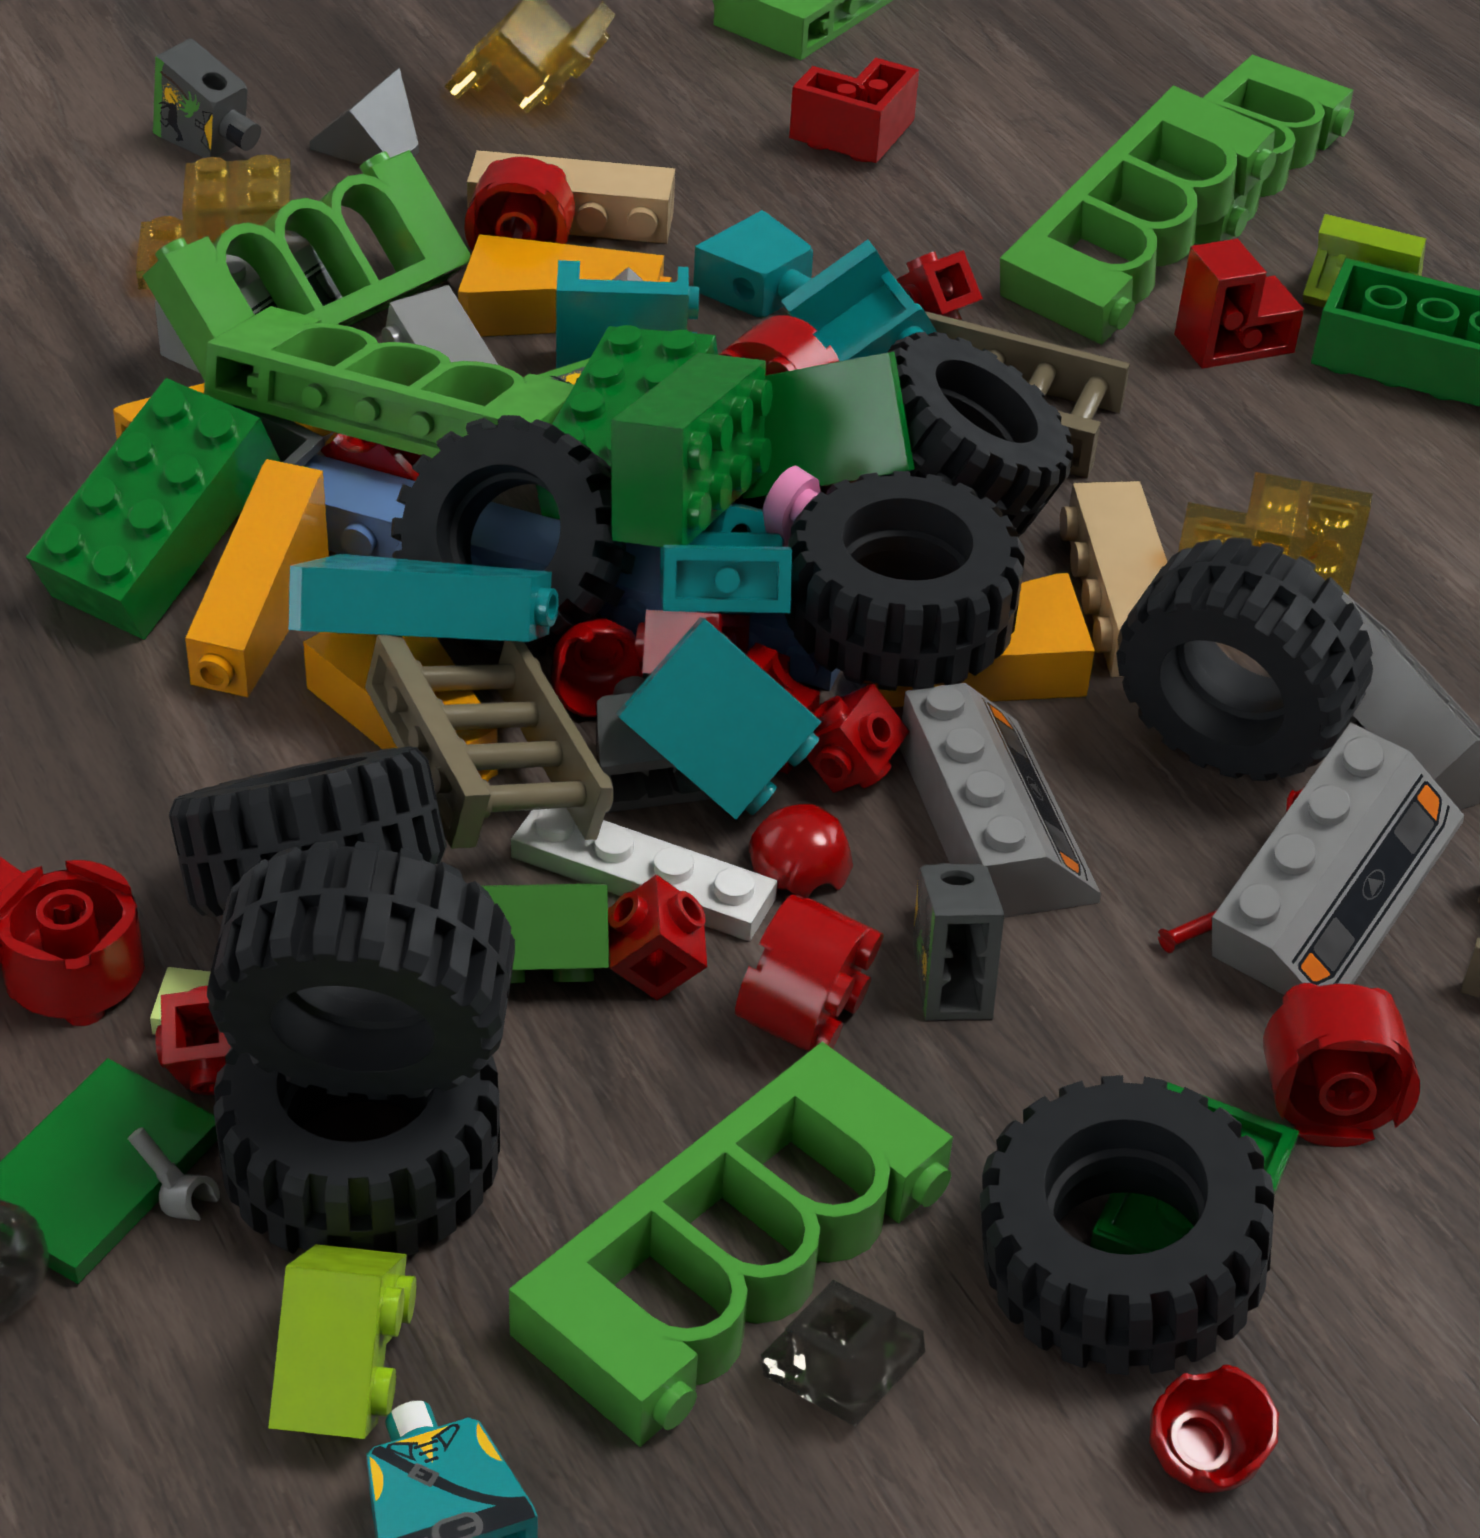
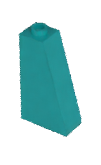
(420, 599)

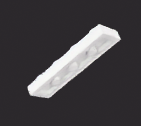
(625, 859)

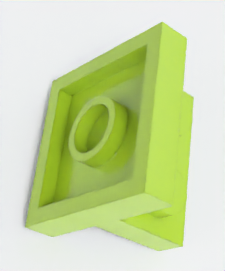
(1362, 242)

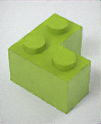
(334, 1337)

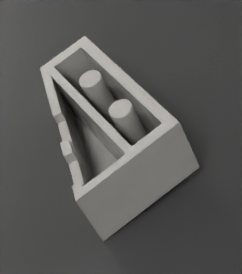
(436, 322)

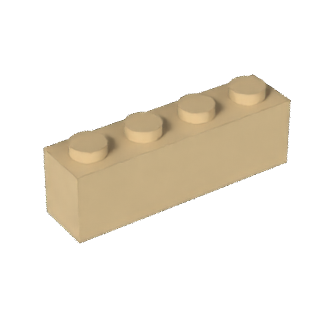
(608, 196)
(1113, 553)

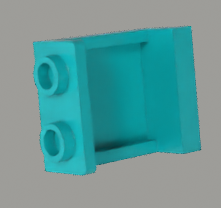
(590, 306)
(858, 306)
(727, 574)
(720, 719)

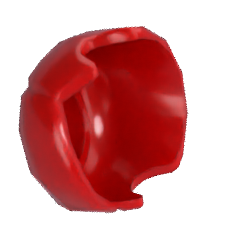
(591, 662)
(801, 849)
(1214, 1429)

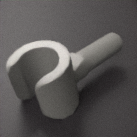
(176, 1187)

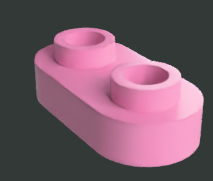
(787, 500)

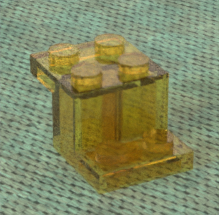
(532, 53)
(215, 199)
(1299, 515)

